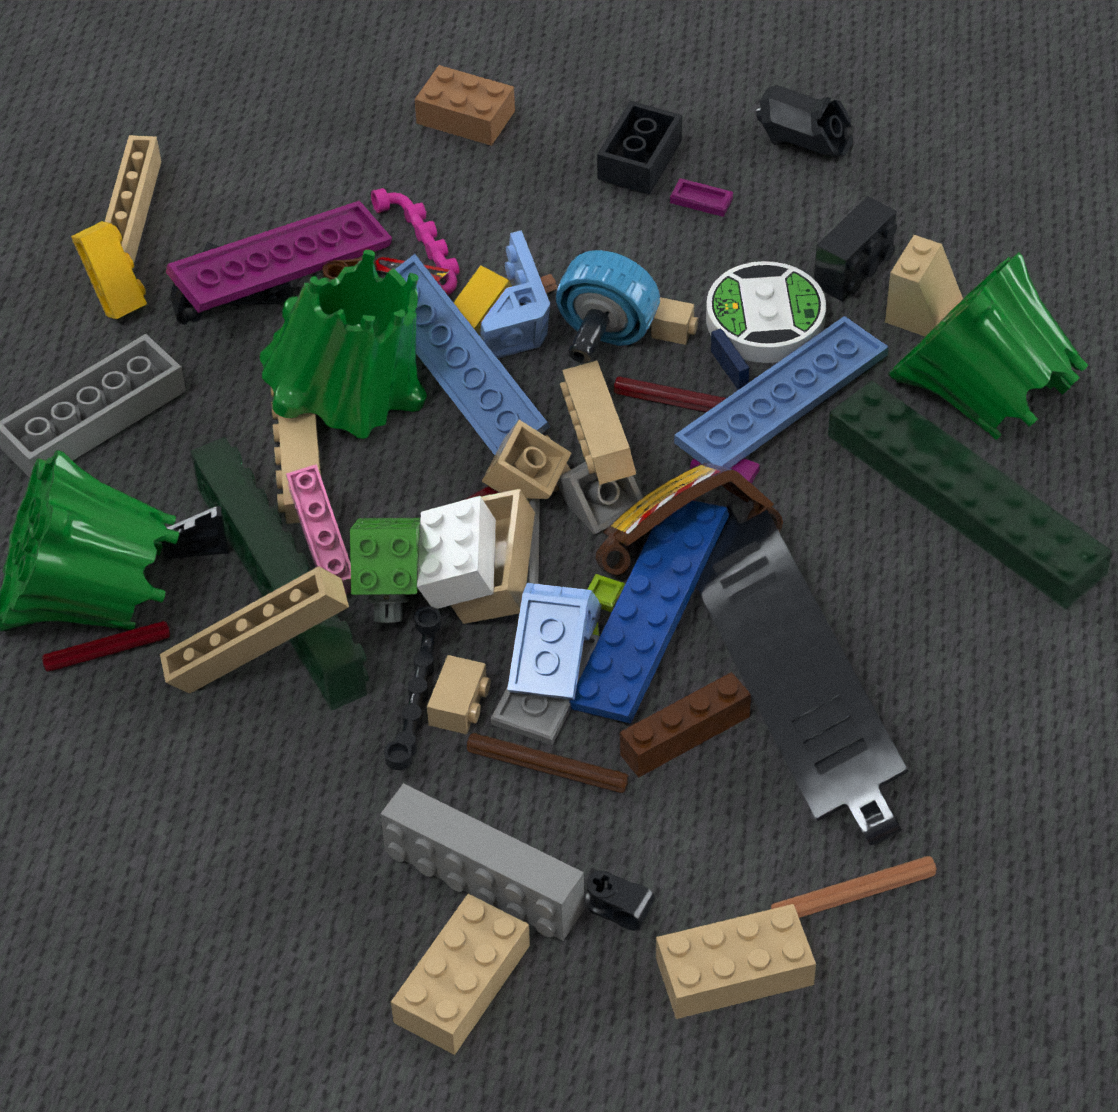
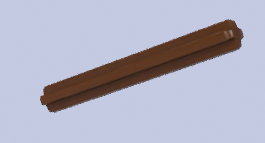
(547, 762)

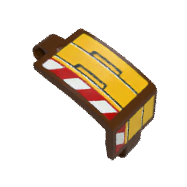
(669, 498)

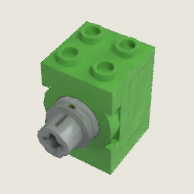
(385, 563)

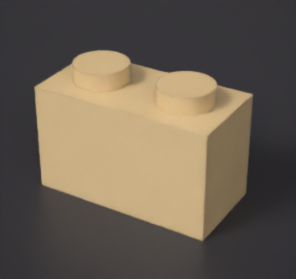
(458, 694)

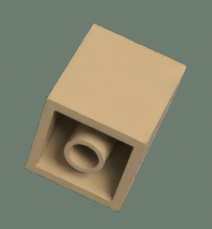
(921, 287)

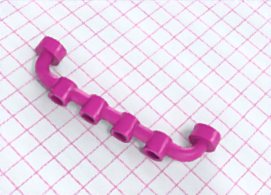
(423, 230)

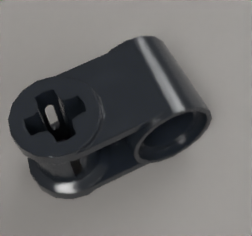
(619, 902)

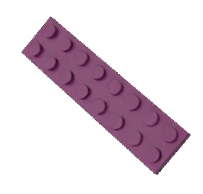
(277, 256)

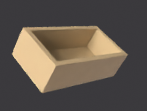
(512, 554)
(735, 961)
(460, 974)

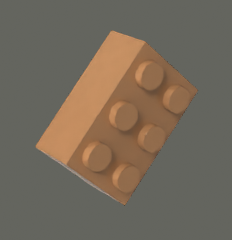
(465, 105)

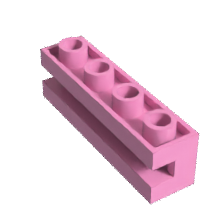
(319, 523)

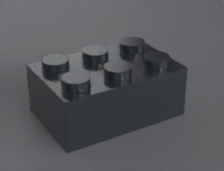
(639, 147)
(855, 248)

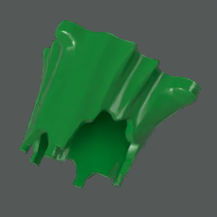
(347, 349)
(994, 351)
(79, 551)

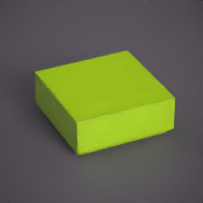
(606, 591)

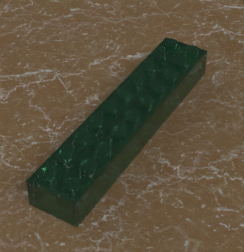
(969, 494)
(273, 562)

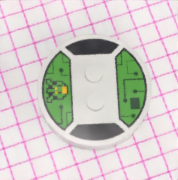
(766, 309)

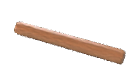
(861, 887)

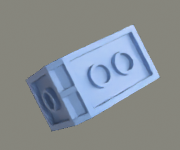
(508, 325)
(551, 639)

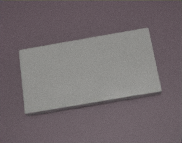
(537, 715)

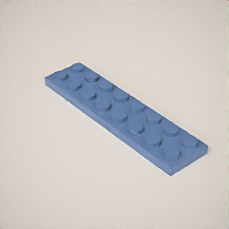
(466, 364)
(781, 394)

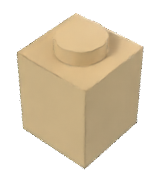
(674, 321)

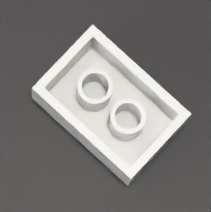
(456, 553)

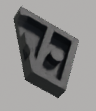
(198, 536)

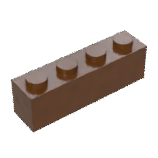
(685, 724)

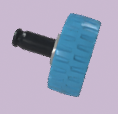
(606, 301)

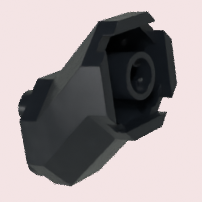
(805, 121)

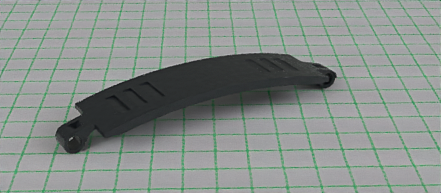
(800, 676)

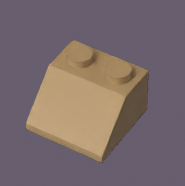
(527, 463)

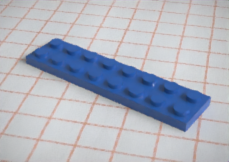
(648, 612)

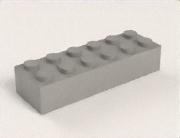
(93, 405)
(483, 862)

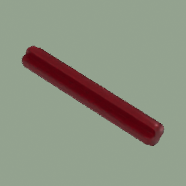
(666, 394)
(106, 646)

